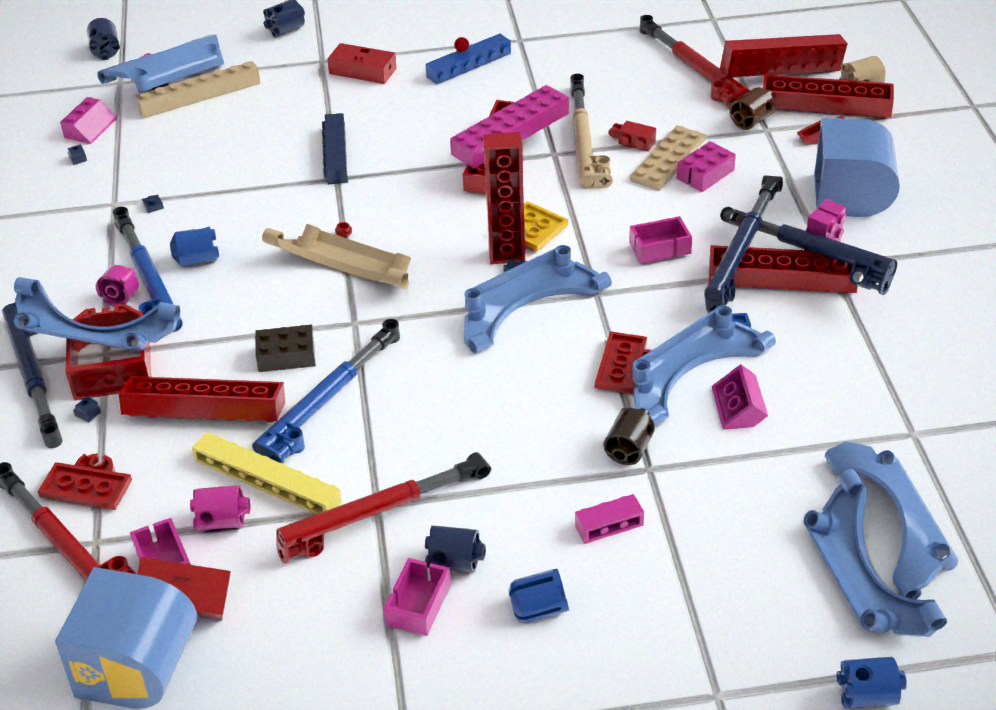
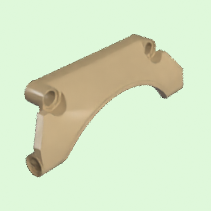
(344, 255)

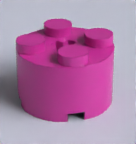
(117, 285)

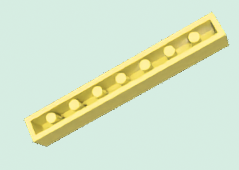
(266, 474)

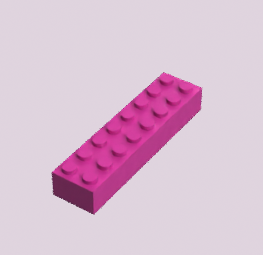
(523, 116)

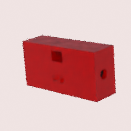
(362, 63)
(202, 585)

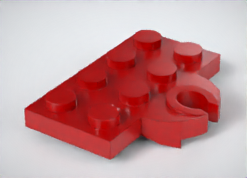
(617, 362)
(86, 482)

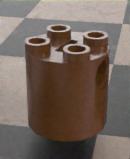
(752, 108)

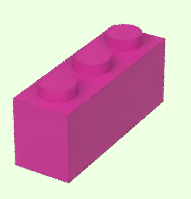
(609, 518)

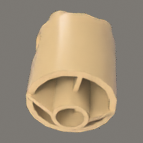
(865, 69)

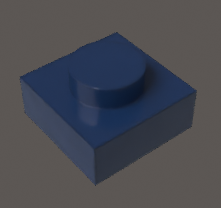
(152, 203)

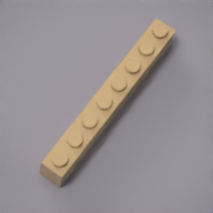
(197, 89)

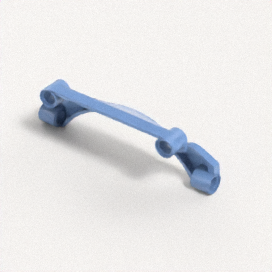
(168, 64)
(538, 278)
(47, 319)
(705, 340)
(922, 538)
(842, 545)

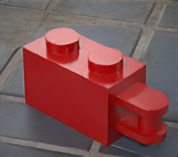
(634, 135)

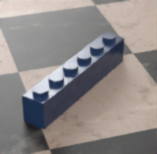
(334, 149)

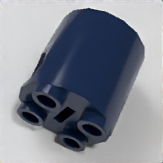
(284, 17)
(102, 38)
(454, 548)

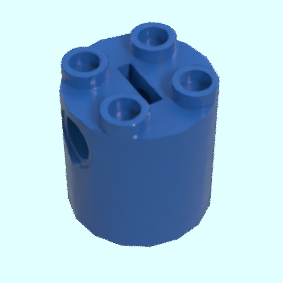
(194, 246)
(871, 682)

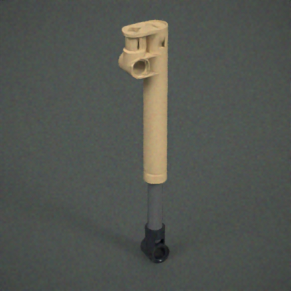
(591, 167)

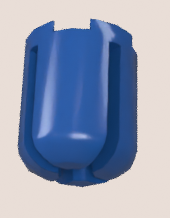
(538, 596)

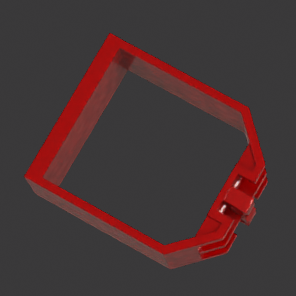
(108, 376)

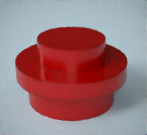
(461, 44)
(343, 229)

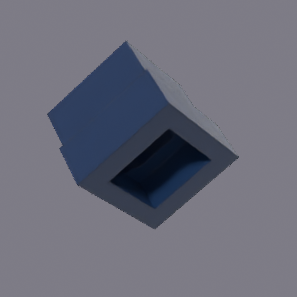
(77, 154)
(87, 409)

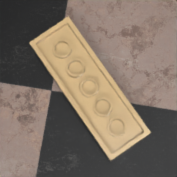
(662, 161)

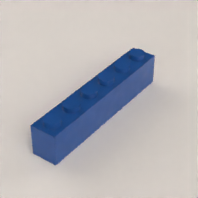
(474, 57)

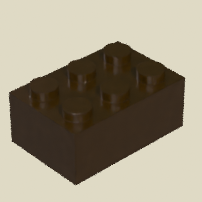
(285, 348)

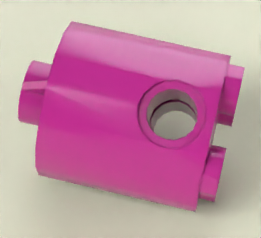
(219, 507)

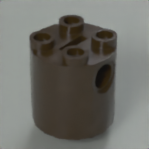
(629, 436)

